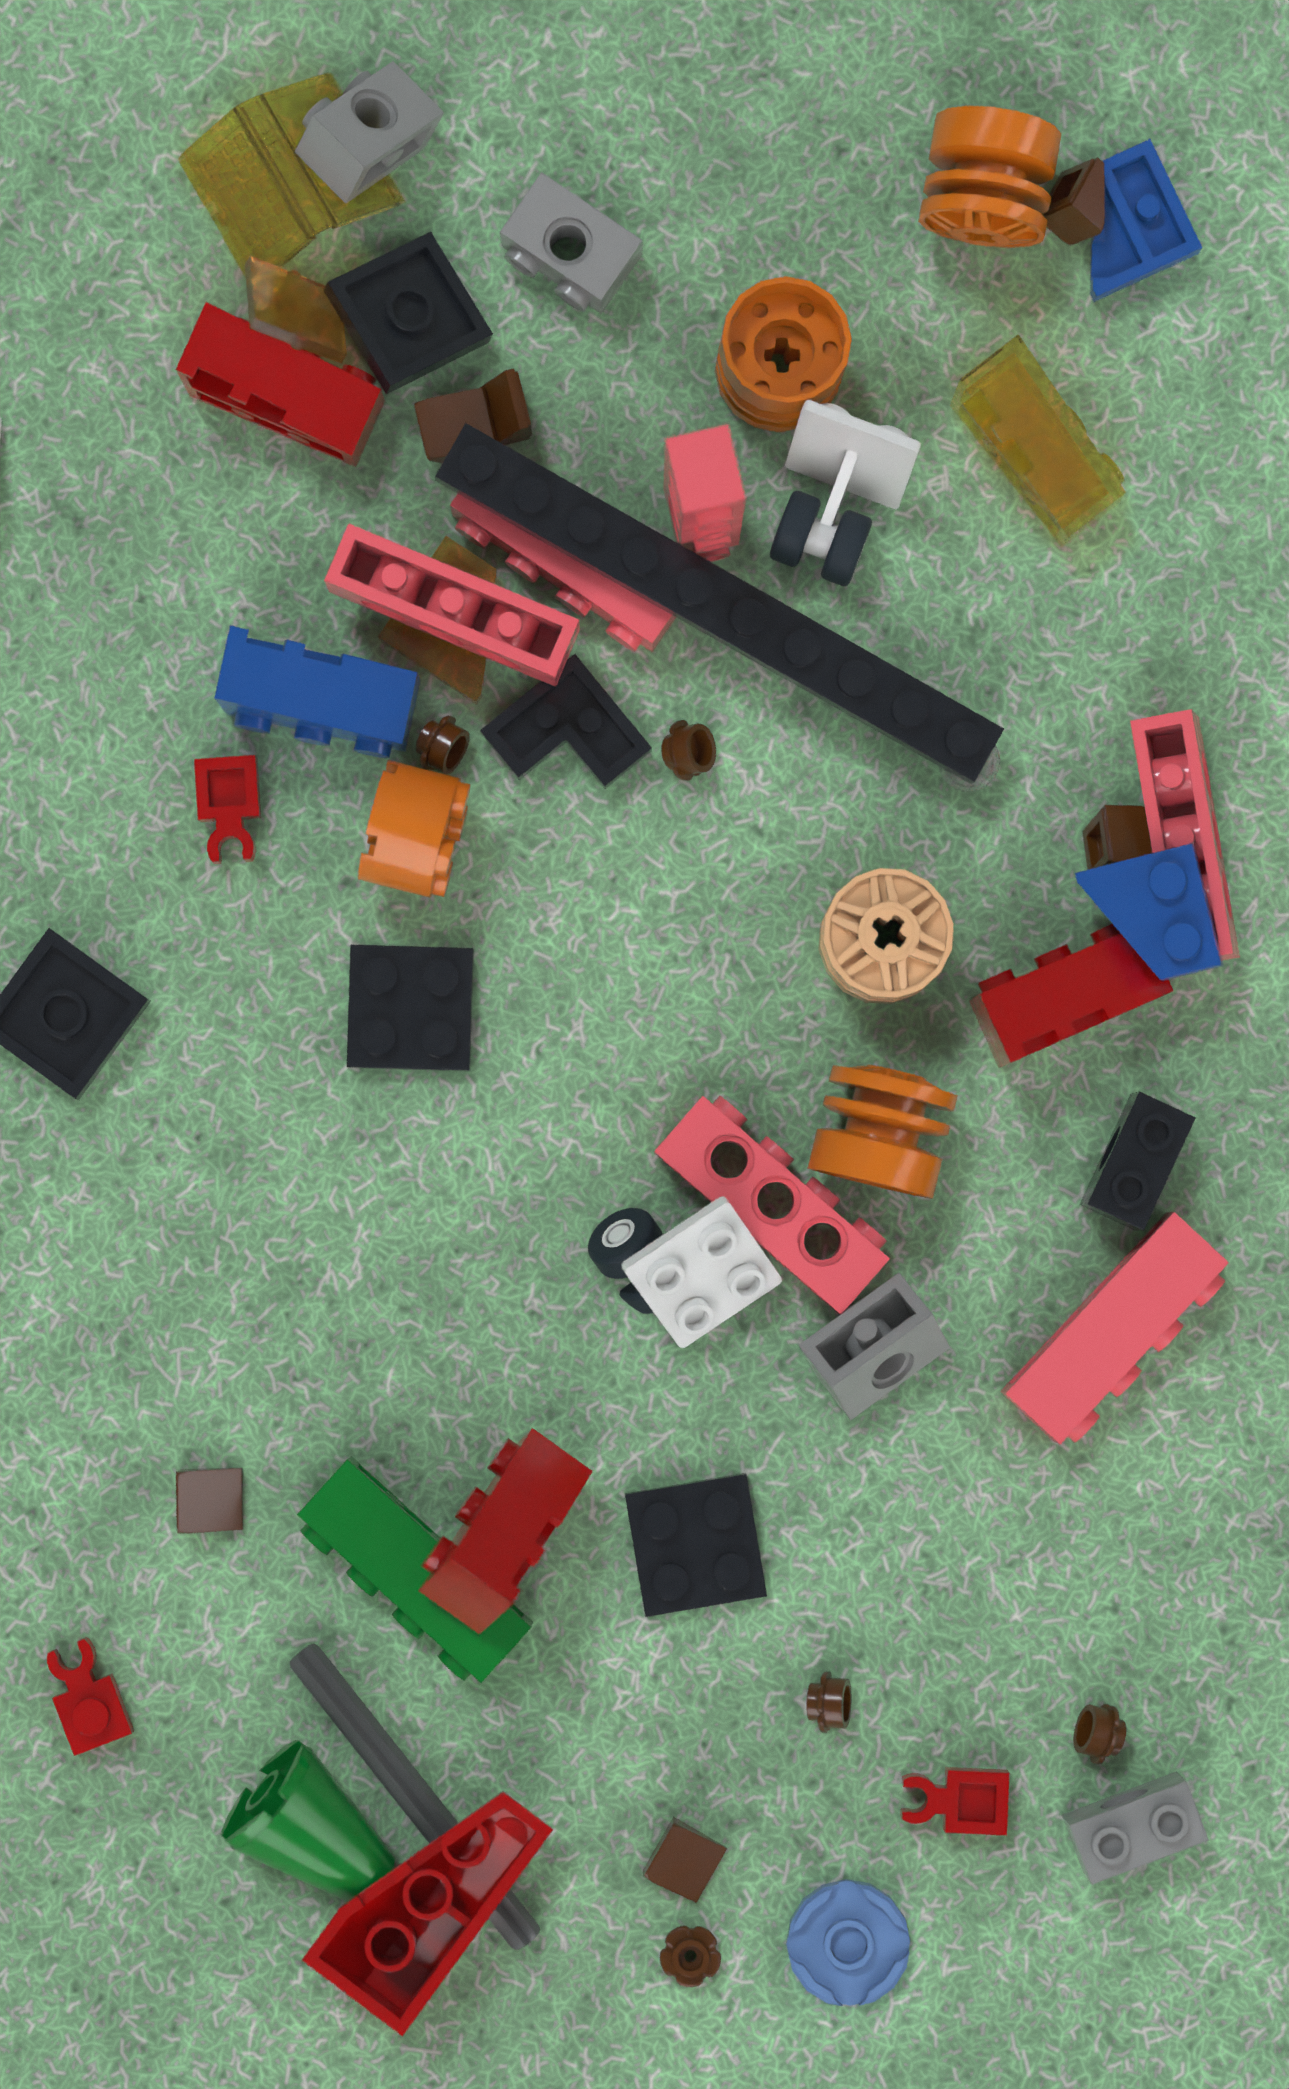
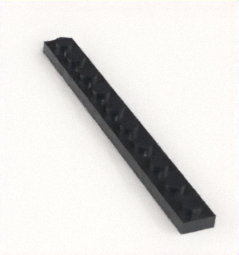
(718, 603)

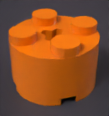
(414, 829)

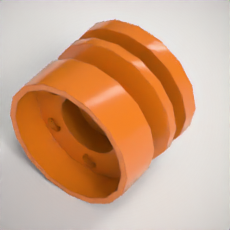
(990, 176)
(790, 320)
(882, 1130)

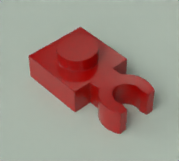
(228, 794)
(91, 1708)
(970, 1800)

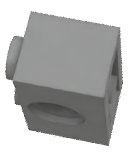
(367, 130)
(555, 213)
(874, 1346)
(1135, 1827)

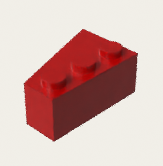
(279, 386)
(1063, 995)
(503, 1530)

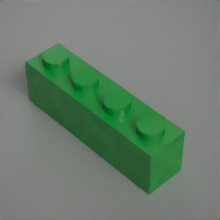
(387, 1554)

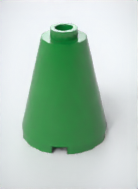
(307, 1826)

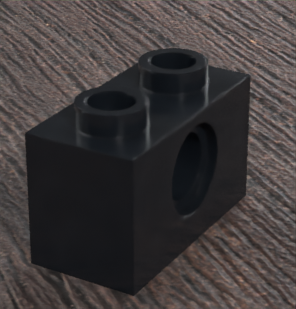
(1137, 1161)

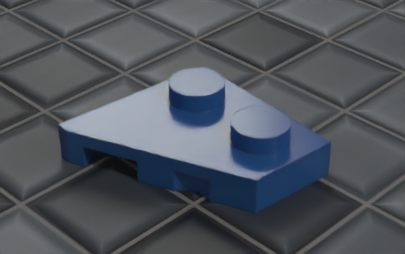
(1142, 223)
(1159, 909)

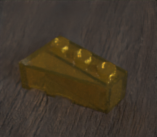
(1037, 441)

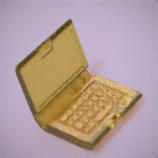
(261, 189)

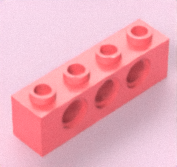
(704, 491)
(452, 605)
(1182, 806)
(833, 1279)

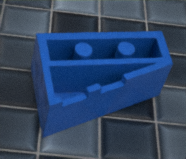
(316, 694)

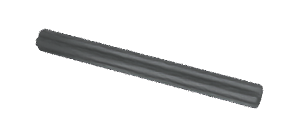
(396, 1773)

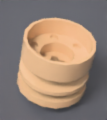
(849, 939)

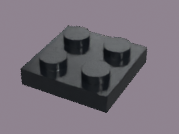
(408, 312)
(410, 1007)
(66, 1013)
(695, 1544)

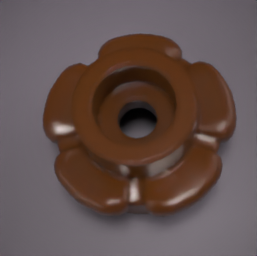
(442, 745)
(688, 749)
(829, 1702)
(1099, 1732)
(695, 1939)

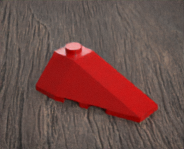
(416, 1921)

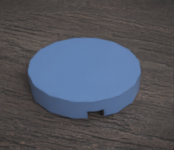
(839, 1921)

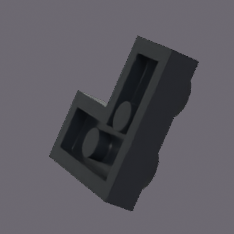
(572, 713)

